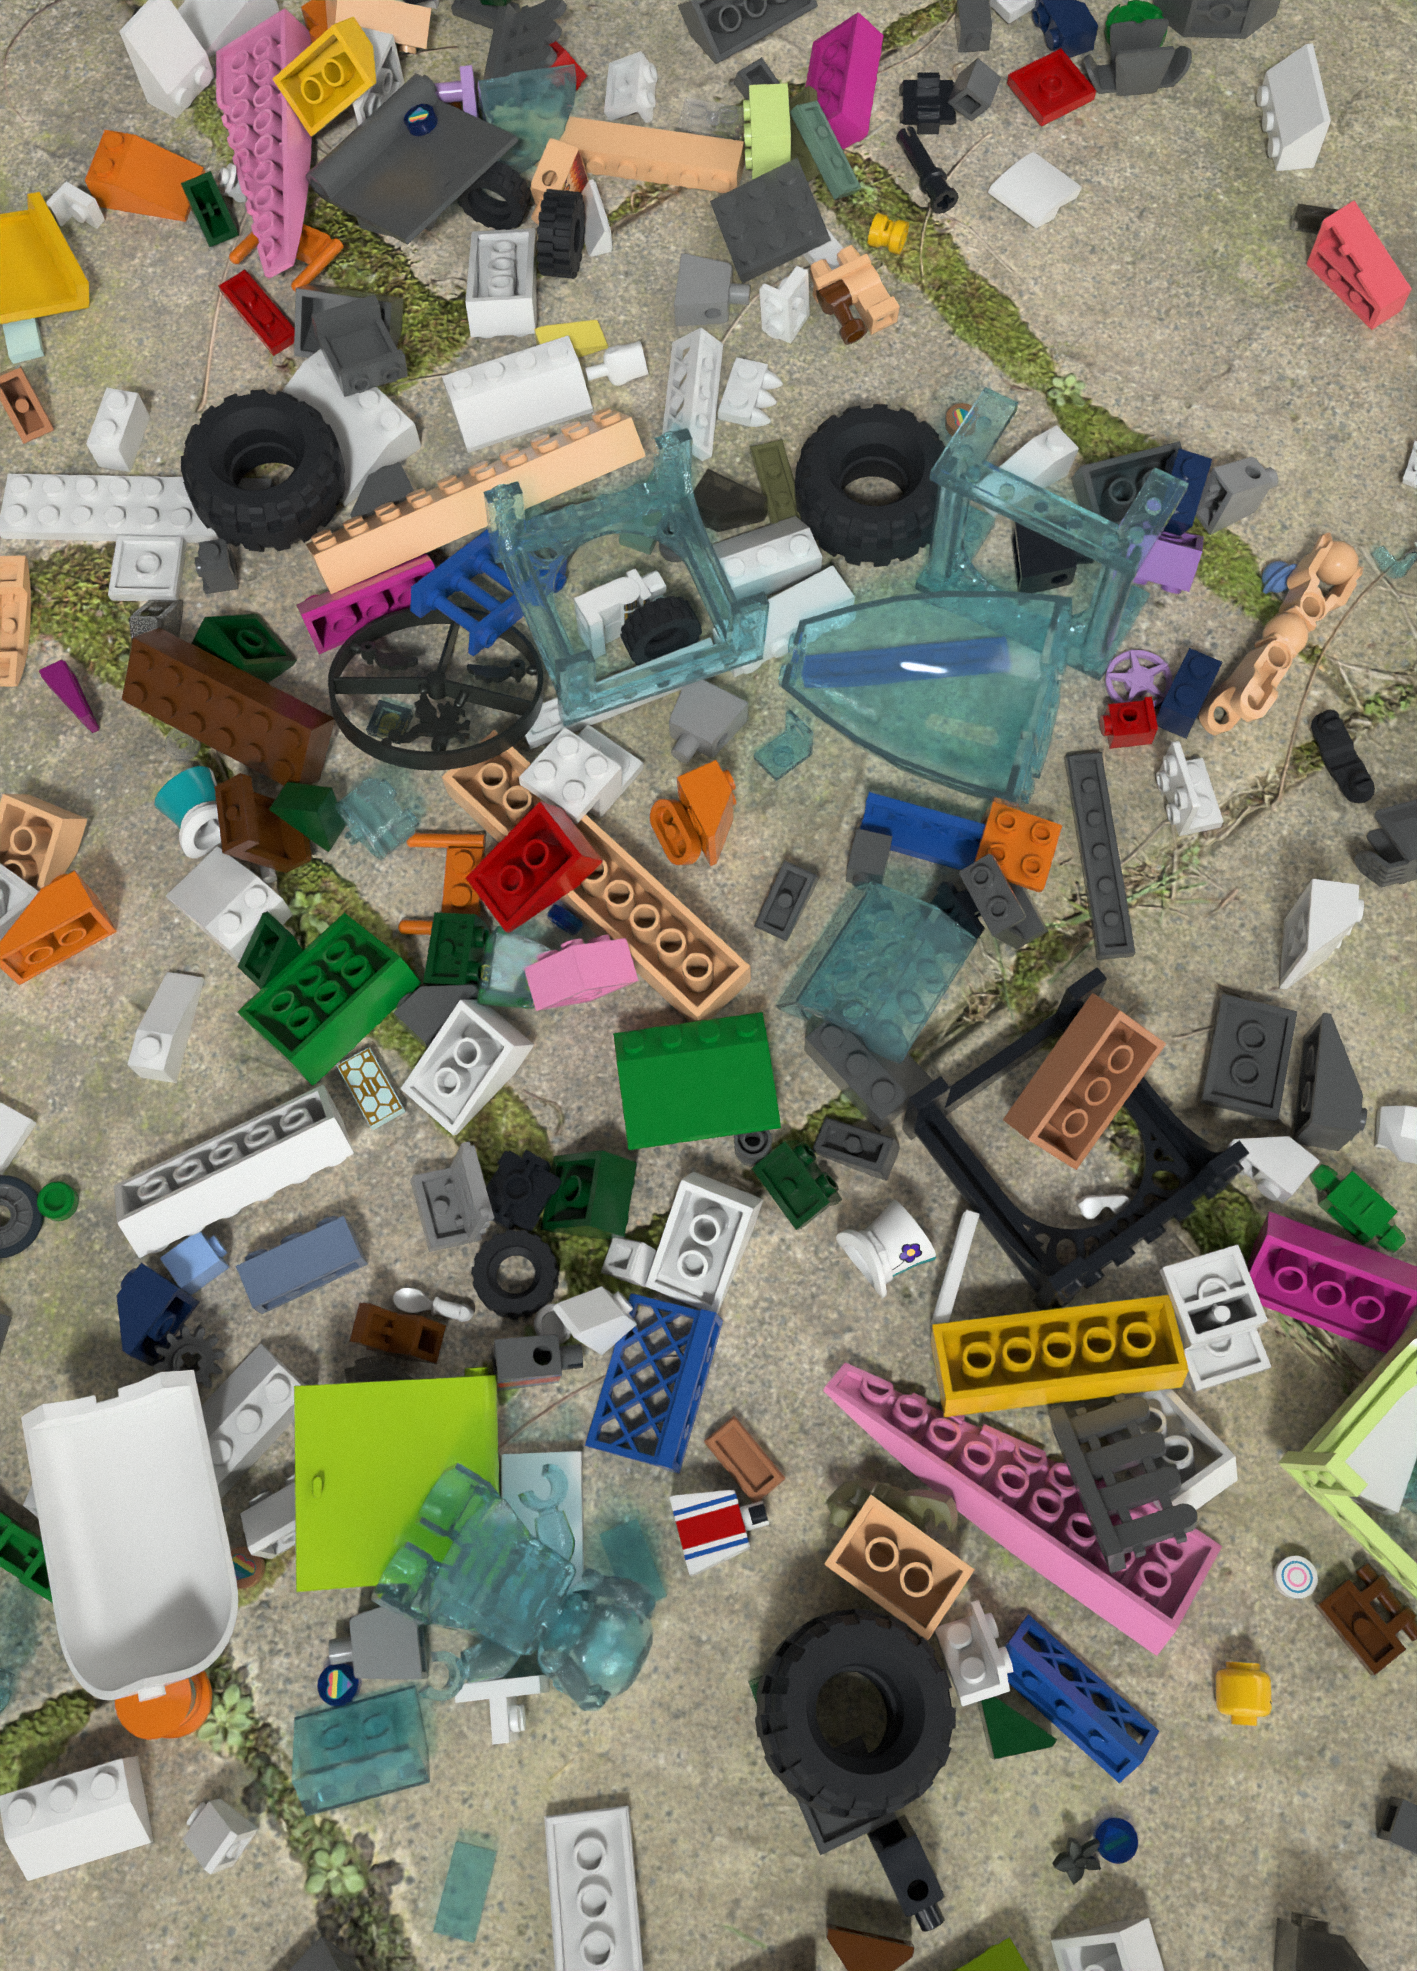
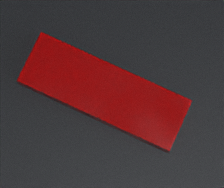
(258, 312)

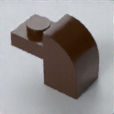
(397, 1334)

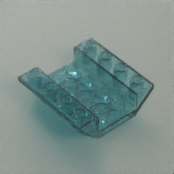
(880, 968)

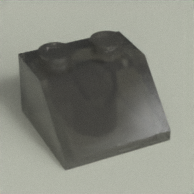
(1310, 1945)

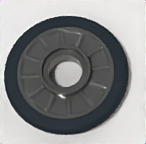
(25, 1217)

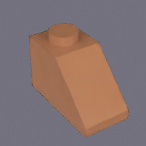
(23, 405)

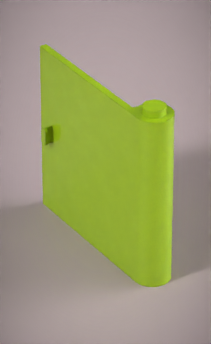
(375, 1464)

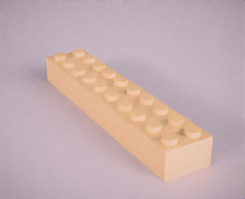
(458, 504)
(618, 898)

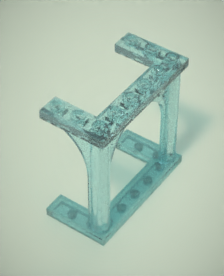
(962, 530)
(513, 540)

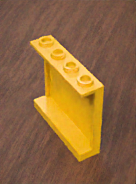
(37, 266)

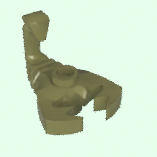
(911, 1505)

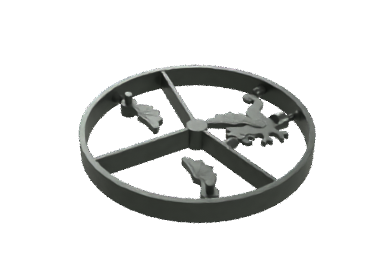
(437, 688)

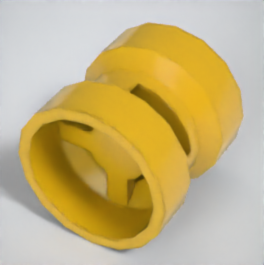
(888, 233)

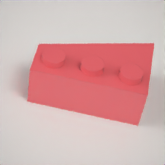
(1358, 267)

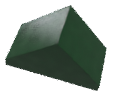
(209, 209)
(310, 812)
(268, 951)
(1009, 1731)

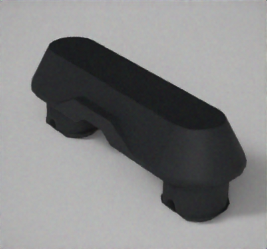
(1341, 758)

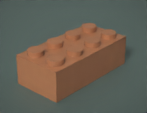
(1084, 1081)

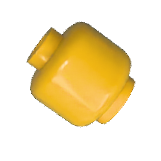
(1243, 1692)

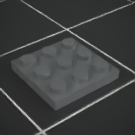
(770, 220)

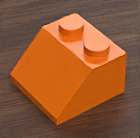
(709, 805)

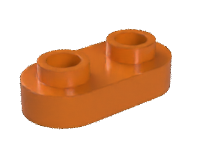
(676, 834)

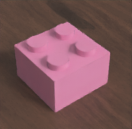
(580, 972)

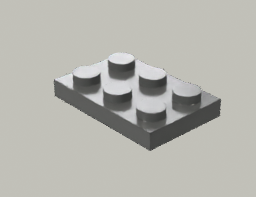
(1248, 1057)

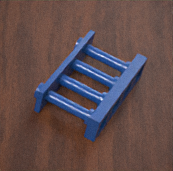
(455, 576)

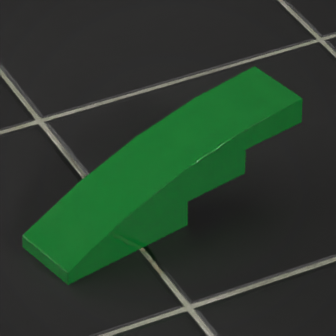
(23, 1556)

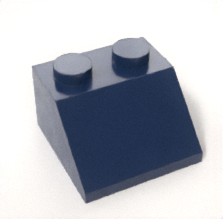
(148, 1309)

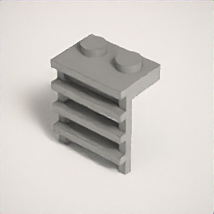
(453, 1202)

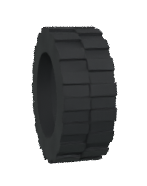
(494, 212)
(643, 628)
(494, 1253)

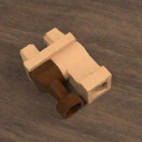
(853, 284)

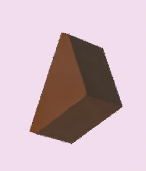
(868, 1950)

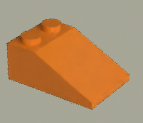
(140, 177)
(53, 928)

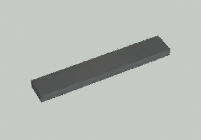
(1099, 856)

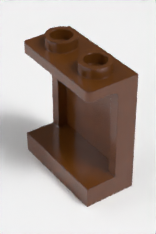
(255, 832)

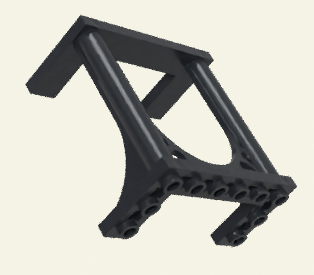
(1195, 1162)

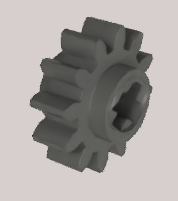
(193, 1343)

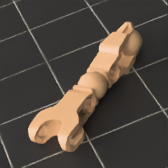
(1254, 682)

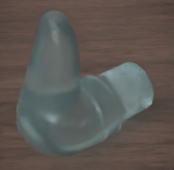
(1391, 566)

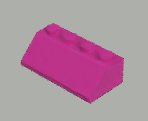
(845, 76)
(339, 615)
(1332, 1282)

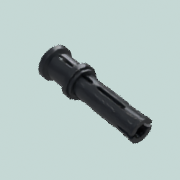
(932, 178)

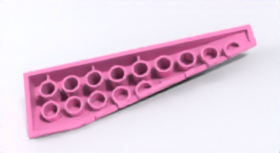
(267, 135)
(1030, 1508)

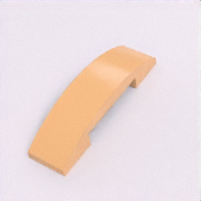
(14, 618)

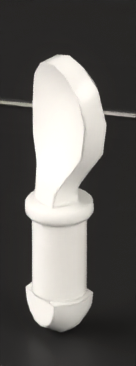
(415, 1301)

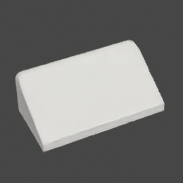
(597, 229)

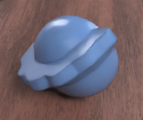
(1275, 576)

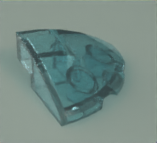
(531, 107)

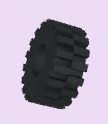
(560, 233)

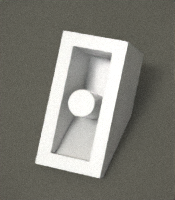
(596, 1318)
(218, 1835)

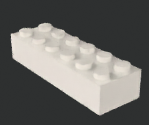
(231, 1171)

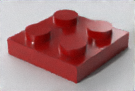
(1051, 87)

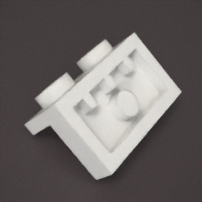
(631, 87)
(785, 308)
(973, 1656)

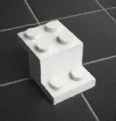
(581, 773)
(1217, 1317)

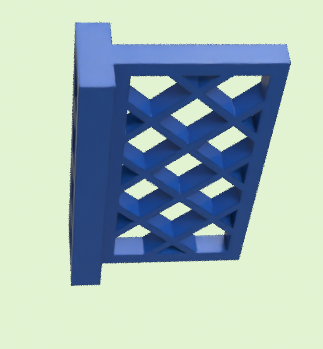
(686, 1393)

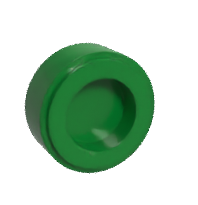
(57, 1201)

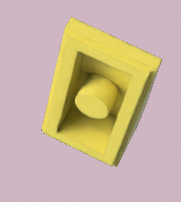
(584, 336)

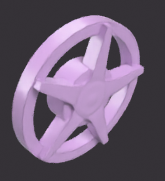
(1138, 679)

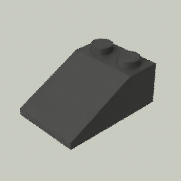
(1328, 1091)

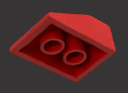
(533, 866)

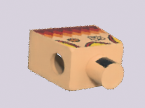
(558, 169)

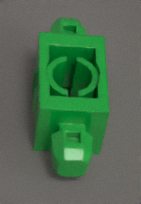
(1358, 1208)

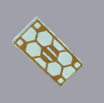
(370, 1088)

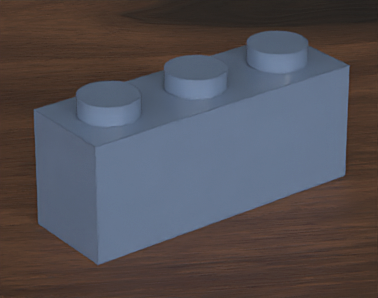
(301, 1264)

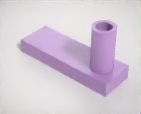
(460, 91)

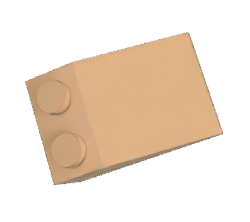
(37, 838)

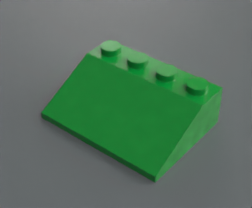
(329, 998)
(696, 1081)

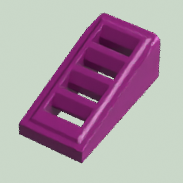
(68, 689)

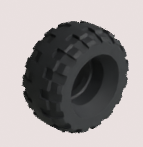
(257, 432)
(869, 445)
(915, 1703)

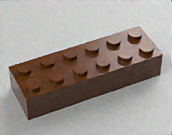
(227, 708)

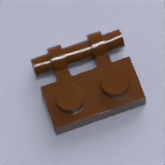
(1361, 1626)

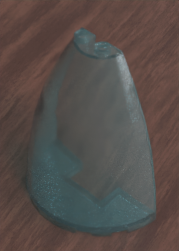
(940, 684)

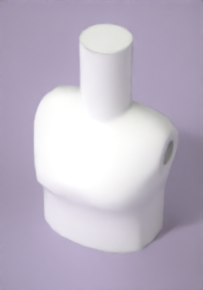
(620, 364)

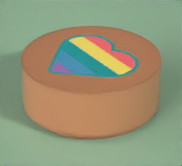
(955, 417)
(247, 1567)

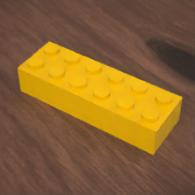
(1058, 1355)

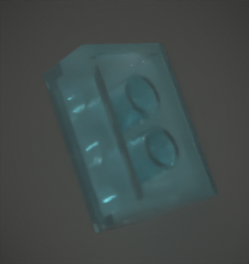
(360, 1751)

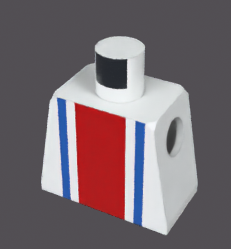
(714, 1527)

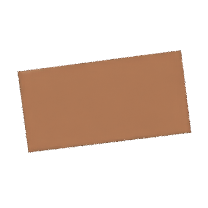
(744, 1460)

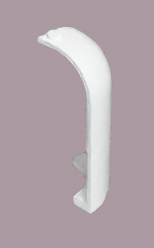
(133, 1535)

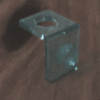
(787, 749)

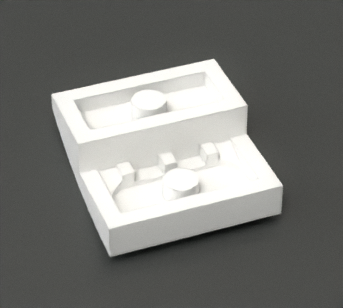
(1034, 189)

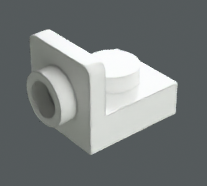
(72, 201)

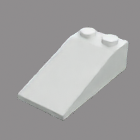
(502, 283)

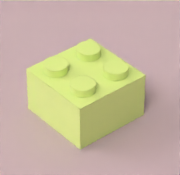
(768, 128)

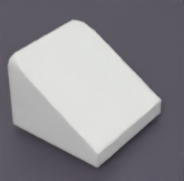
(629, 1261)

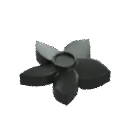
(1077, 1859)

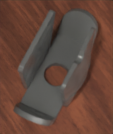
(1138, 61)
(1394, 844)

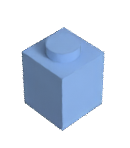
(196, 1261)

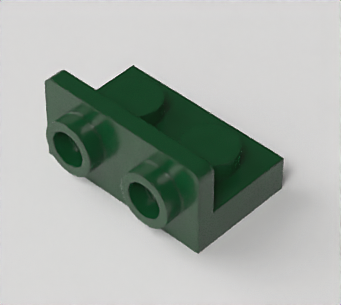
(455, 950)
(797, 1182)

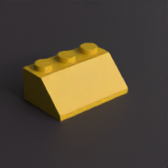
(329, 75)

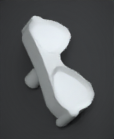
(1092, 1205)

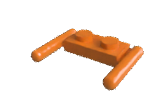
(314, 249)
(462, 856)

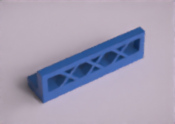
(923, 831)
(1071, 1705)

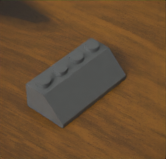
(732, 25)

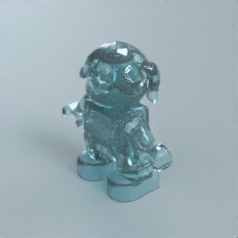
(518, 1594)

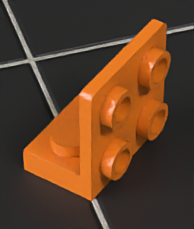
(1020, 844)

